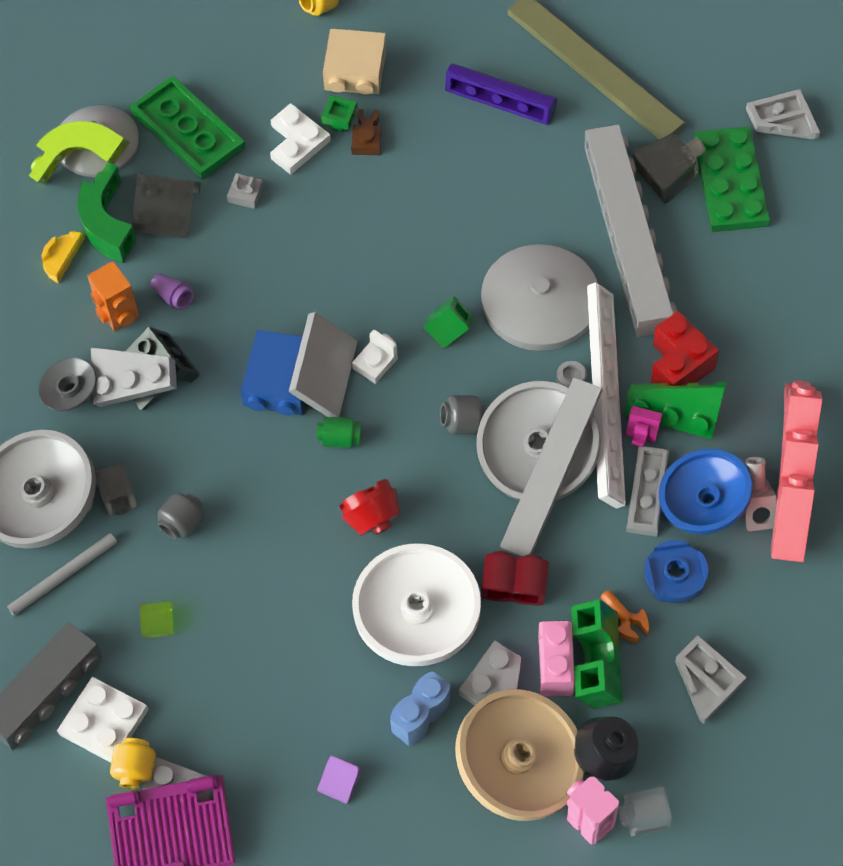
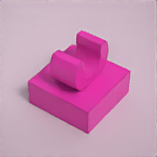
(643, 425)

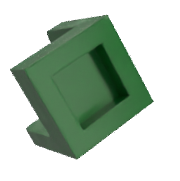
(448, 322)

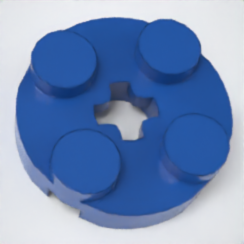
(671, 588)

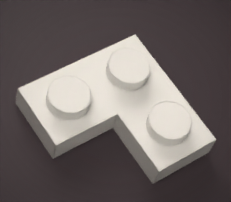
(302, 140)

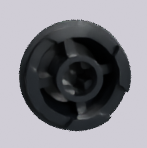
(606, 747)

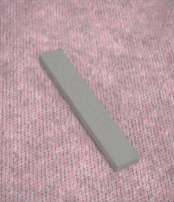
(551, 468)

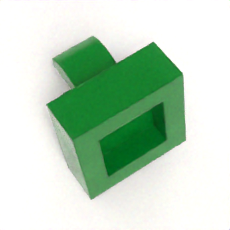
(339, 113)

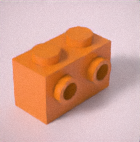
(113, 296)

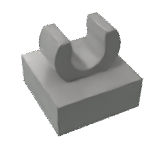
(245, 191)

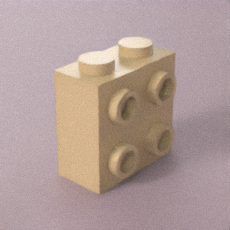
(354, 61)

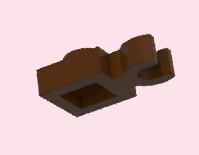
(366, 135)

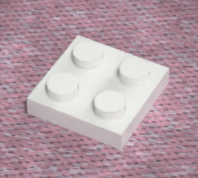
(102, 719)

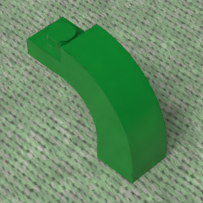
(105, 233)

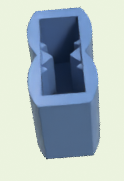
(415, 712)

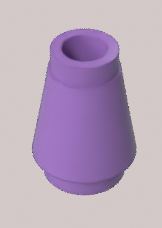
(173, 291)

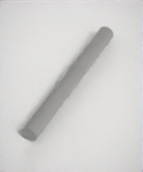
(62, 574)

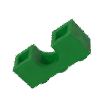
(599, 679)

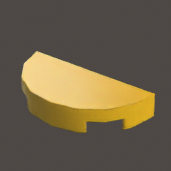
(59, 254)

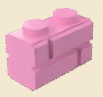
(556, 658)
(591, 809)

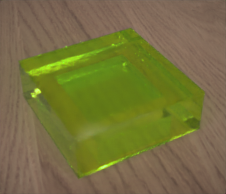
(157, 619)

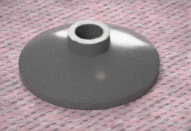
(63, 376)

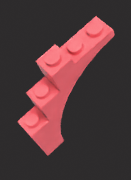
(797, 469)

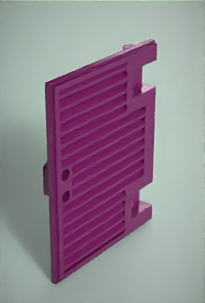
(172, 826)

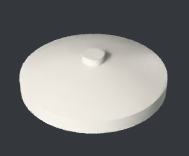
(416, 604)

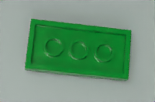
(187, 127)
(731, 180)

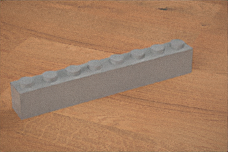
(628, 229)

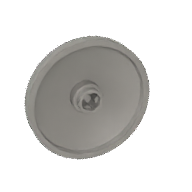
(538, 297)
(516, 431)
(43, 488)

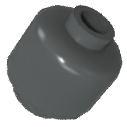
(461, 414)
(180, 515)

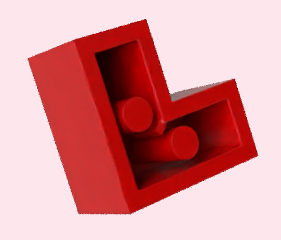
(685, 352)

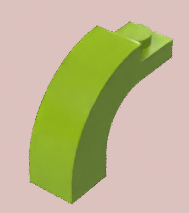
(75, 137)

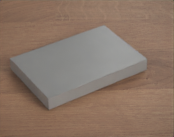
(323, 365)

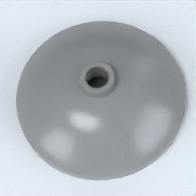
(86, 161)

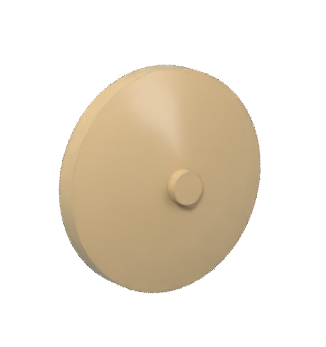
(518, 754)

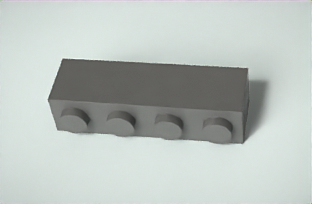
(44, 683)

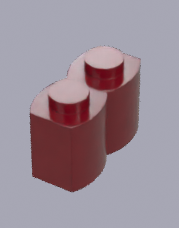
(514, 579)

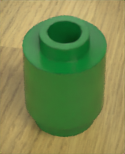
(338, 432)

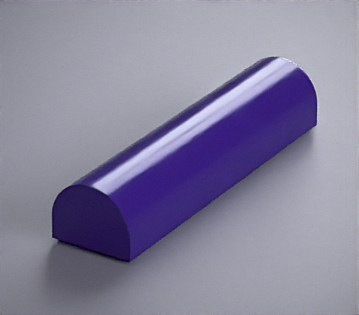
(500, 94)

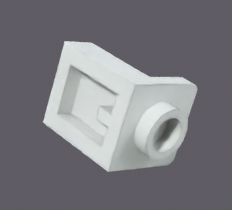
(376, 357)

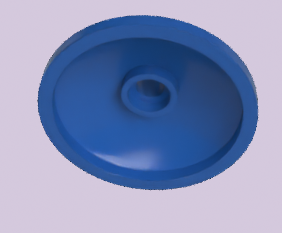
(702, 477)

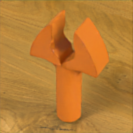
(639, 619)

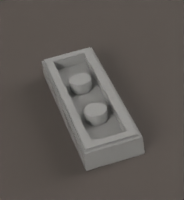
(645, 504)

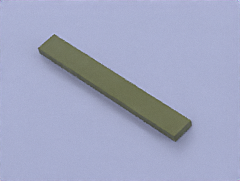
(596, 68)

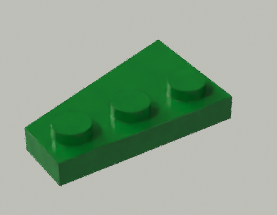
(683, 408)

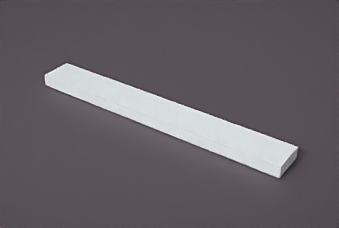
(607, 412)

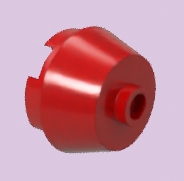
(371, 508)

